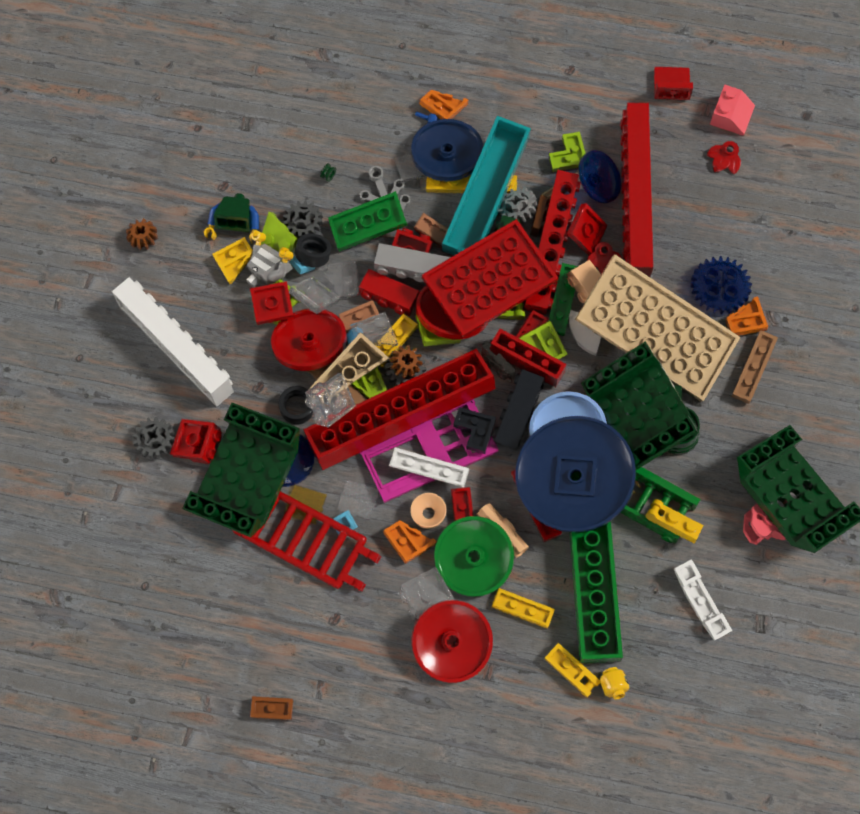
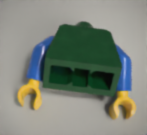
(233, 214)

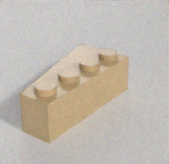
(355, 361)

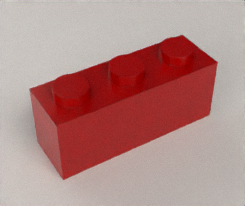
(388, 292)

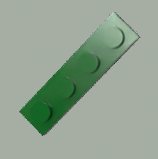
(562, 301)

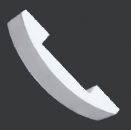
(701, 600)

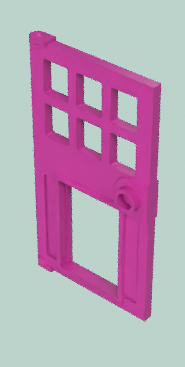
(432, 447)

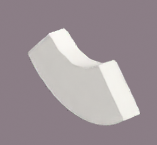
(583, 336)

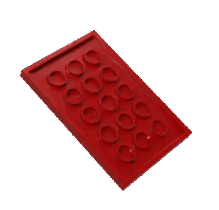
(489, 278)

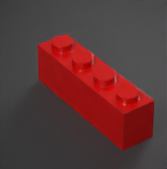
(528, 357)

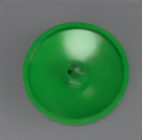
(474, 556)

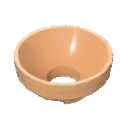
(426, 501)

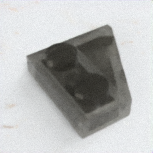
(497, 363)

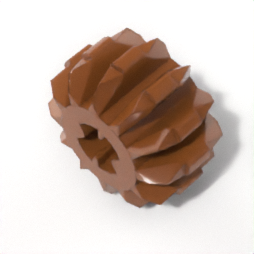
(141, 234)
(412, 359)

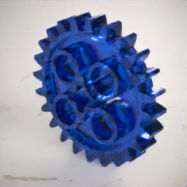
(738, 286)

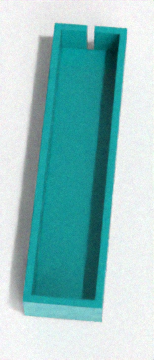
(487, 185)

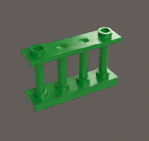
(669, 492)

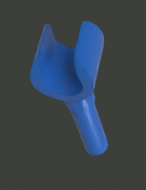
(432, 117)

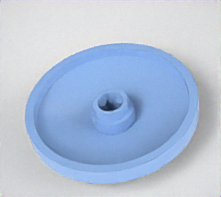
(564, 405)

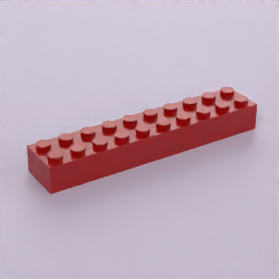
(637, 187)
(401, 408)

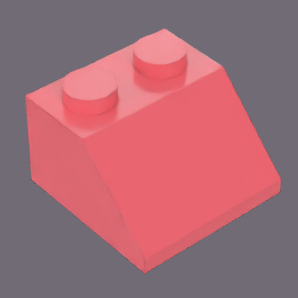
(732, 111)

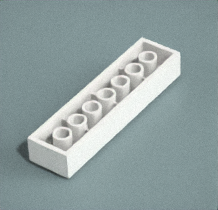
(173, 341)

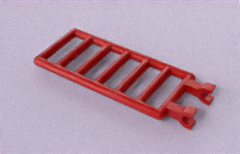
(304, 564)

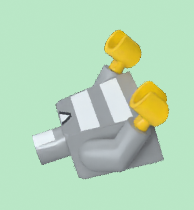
(266, 263)

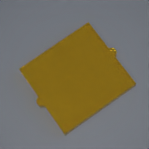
(309, 497)

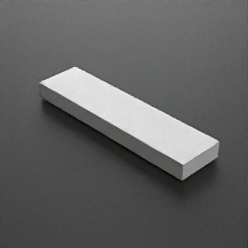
(429, 467)

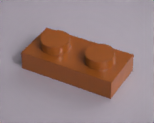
(271, 708)

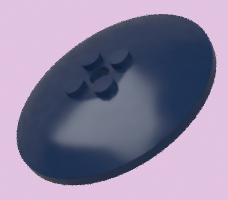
(569, 447)

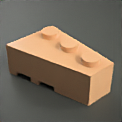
(583, 279)

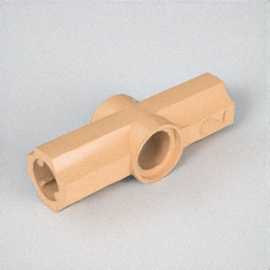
(491, 513)

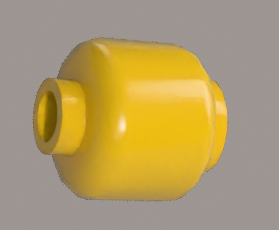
(614, 683)

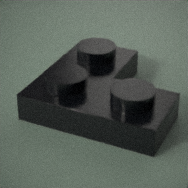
(479, 425)

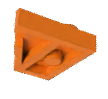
(442, 105)
(747, 319)
(408, 541)

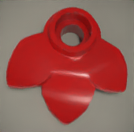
(725, 159)
(600, 259)

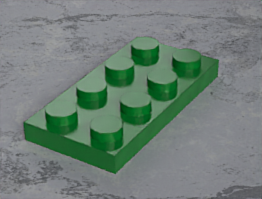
(367, 221)

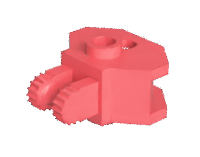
(761, 526)

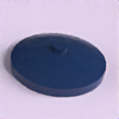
(446, 149)

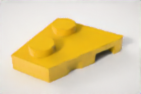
(233, 258)

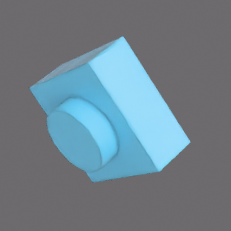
(299, 267)
(347, 520)

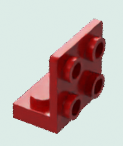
(672, 83)

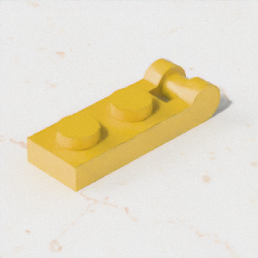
(674, 521)
(572, 669)

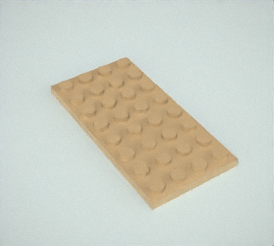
(634, 309)

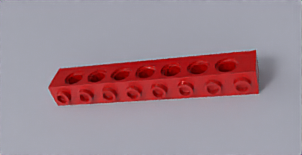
(564, 182)

